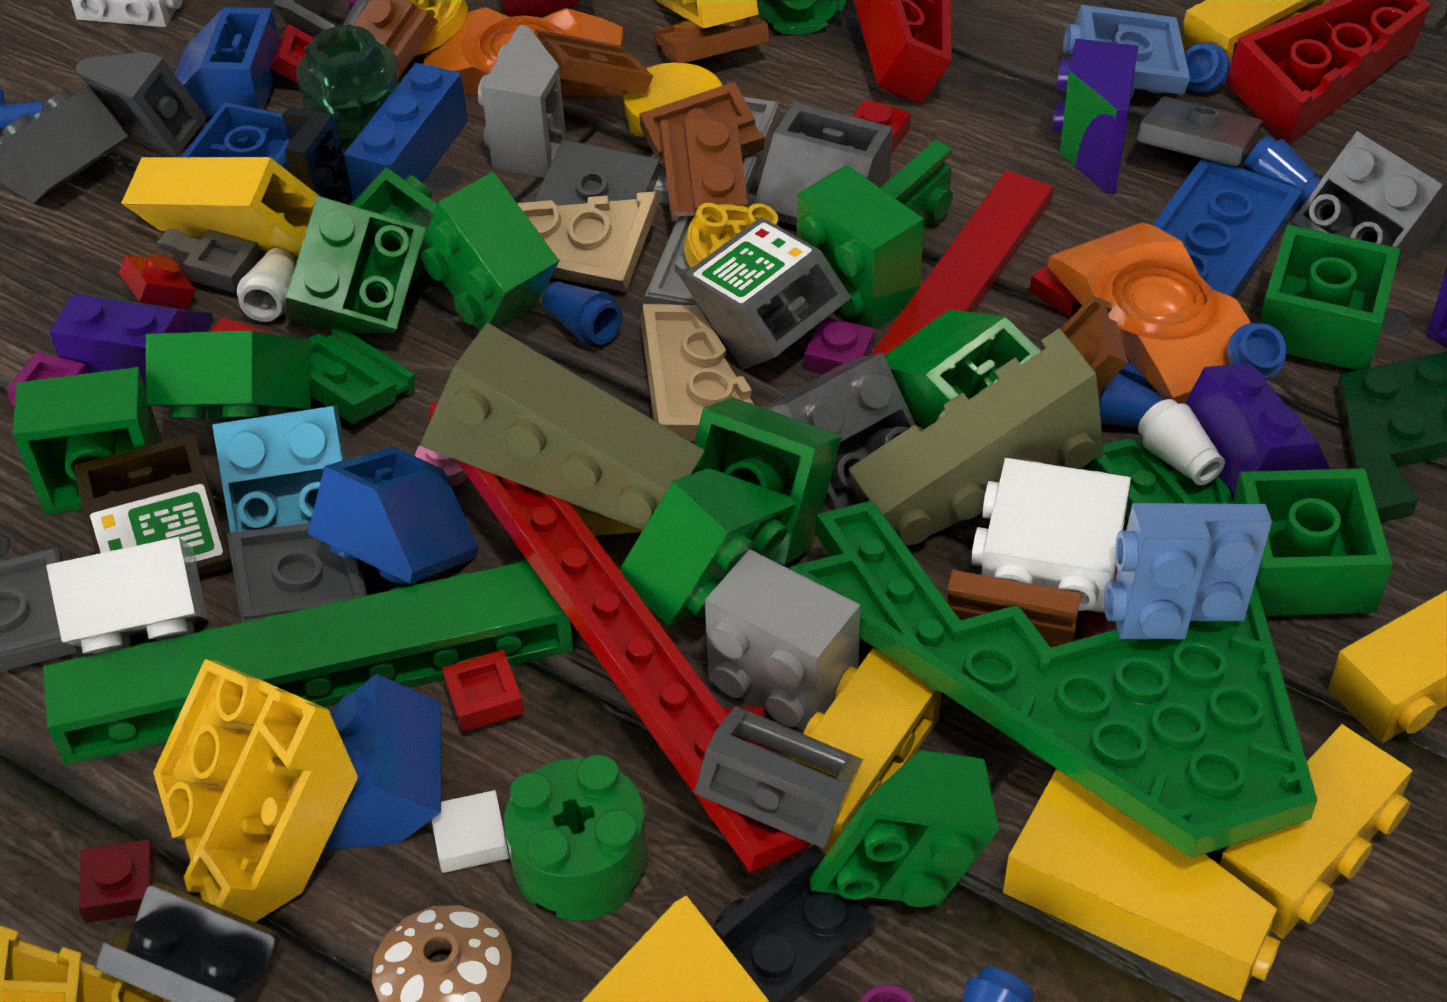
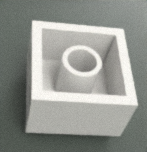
(127, 594)

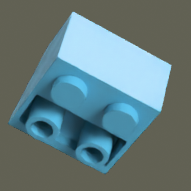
(276, 465)

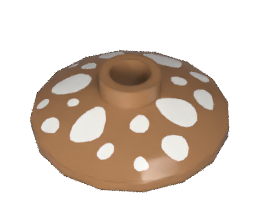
(473, 972)

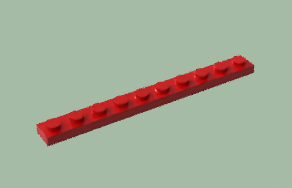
(627, 644)

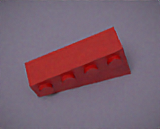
(907, 43)
(1320, 59)

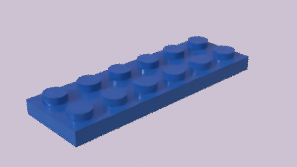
(1226, 225)

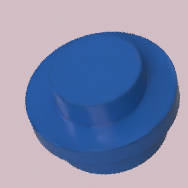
(1207, 67)
(1258, 345)

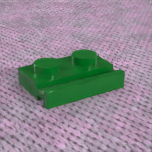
(925, 183)
(355, 375)

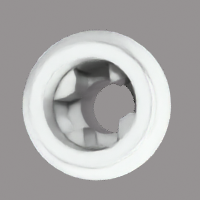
(265, 286)
(1179, 439)

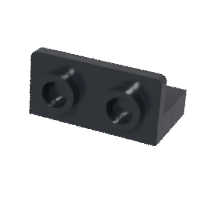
(316, 153)
(792, 934)
(190, 950)

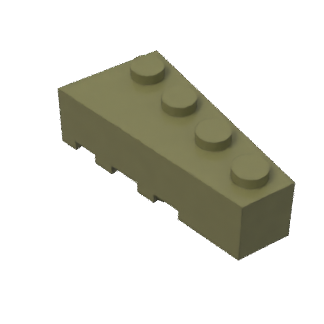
(1031, 414)
(555, 431)

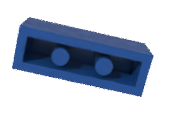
(409, 128)

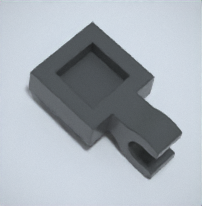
(212, 260)

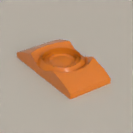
(479, 39)
(1160, 302)

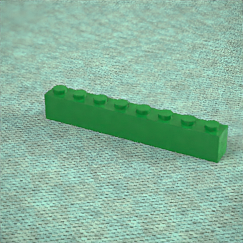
(318, 653)

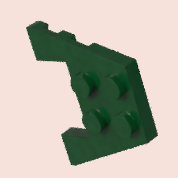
(1394, 420)

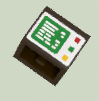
(152, 498)

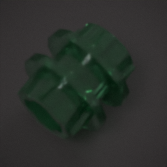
(348, 77)

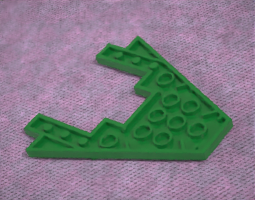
(1163, 729)

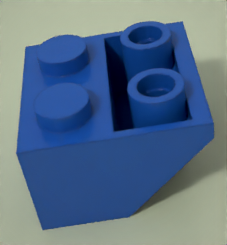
(231, 60)
(392, 515)
(397, 758)

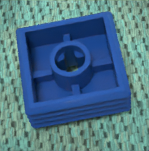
(242, 133)

